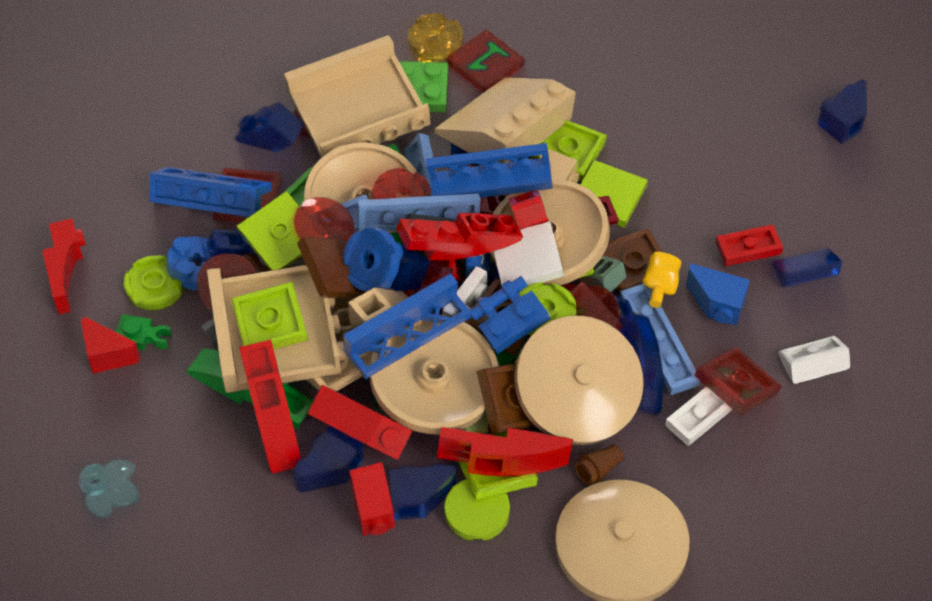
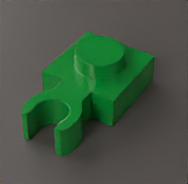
(143, 332)

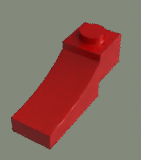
(62, 259)

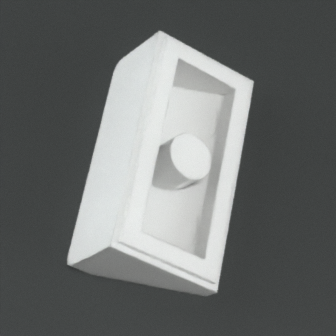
(815, 359)

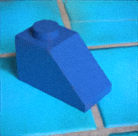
(717, 293)

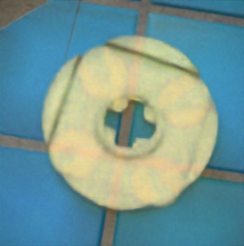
(431, 49)

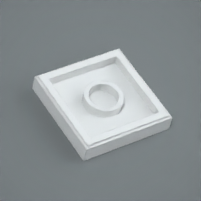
(532, 257)

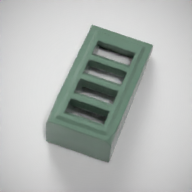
(612, 274)

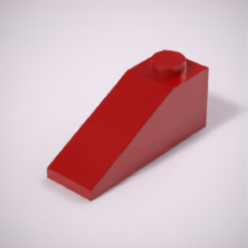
(359, 422)

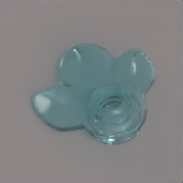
(112, 490)

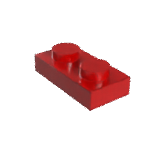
(749, 245)

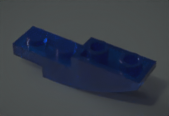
(642, 337)

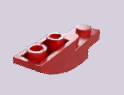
(466, 237)
(270, 405)
(515, 455)

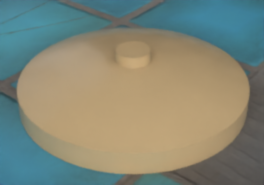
(353, 171)
(577, 225)
(579, 379)
(435, 382)
(622, 541)

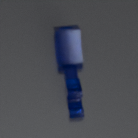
(227, 242)

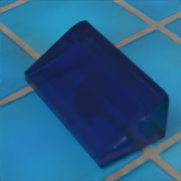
(807, 267)

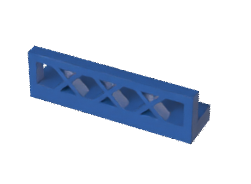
(490, 176)
(207, 191)
(401, 316)

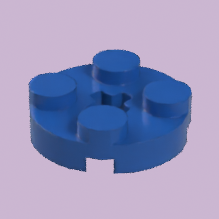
(179, 259)
(386, 259)

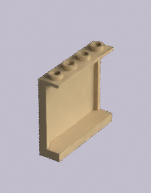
(356, 97)
(296, 362)

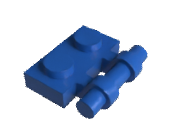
(514, 321)

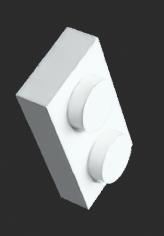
(469, 291)
(697, 416)

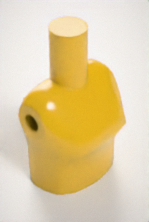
(662, 276)

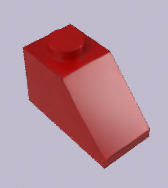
(372, 499)

